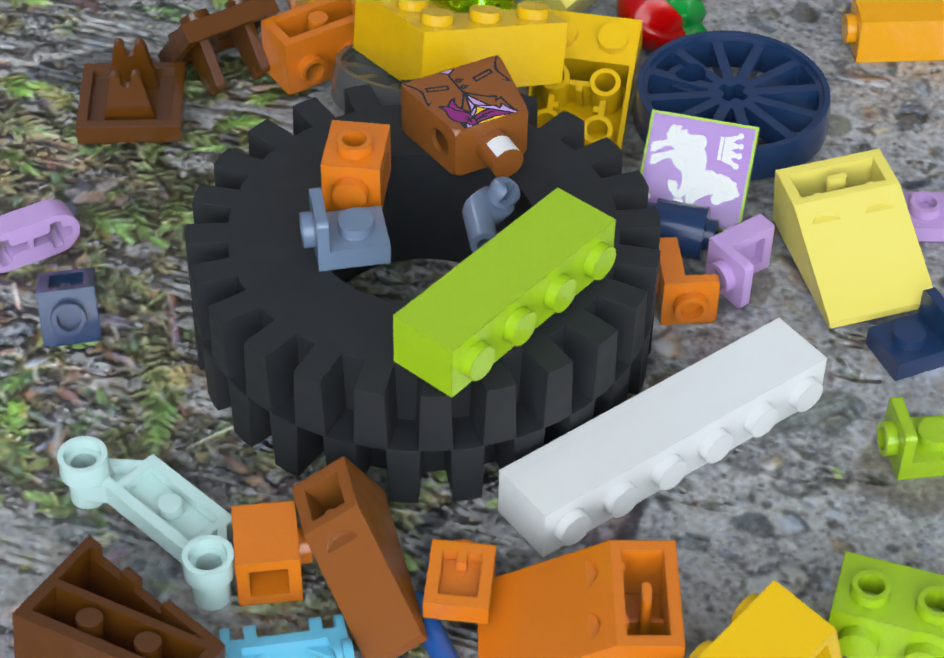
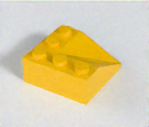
(426, 38)

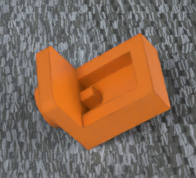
(682, 296)

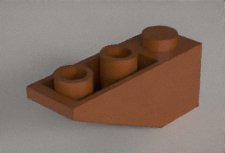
(360, 558)

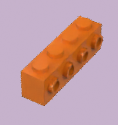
(305, 42)

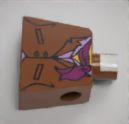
(468, 118)

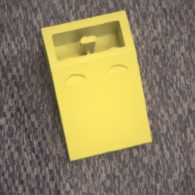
(851, 237)

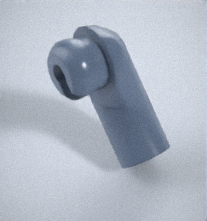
(488, 209)

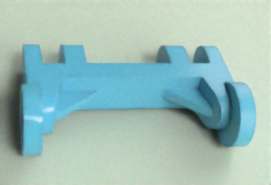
(304, 644)

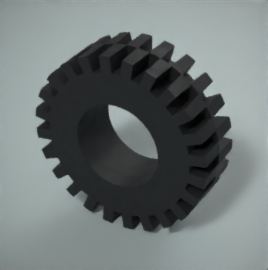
(316, 356)

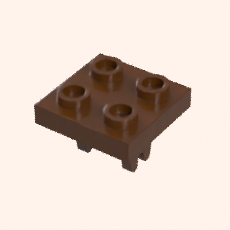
(208, 34)
(131, 98)

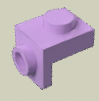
(738, 255)

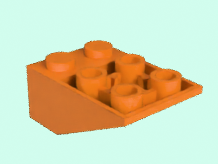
(589, 604)

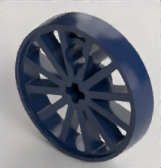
(784, 98)

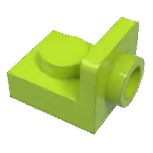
(911, 443)

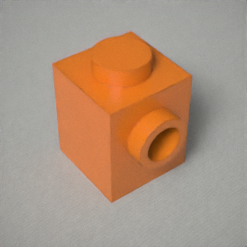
(355, 165)
(268, 553)

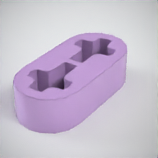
(28, 235)

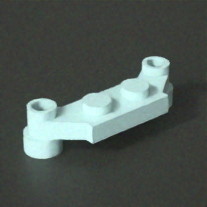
(161, 507)

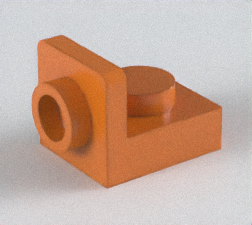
(459, 581)

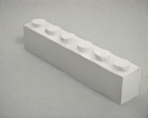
(659, 436)

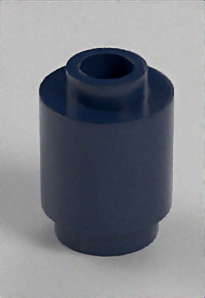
(688, 223)

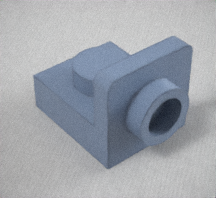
(344, 236)

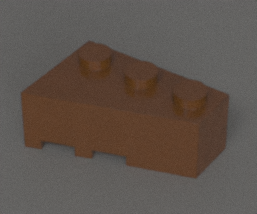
(104, 613)

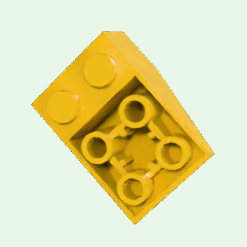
(597, 75)

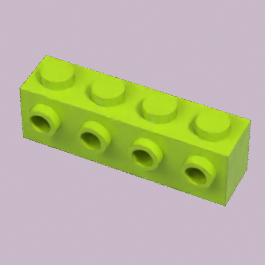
(503, 292)
(892, 618)

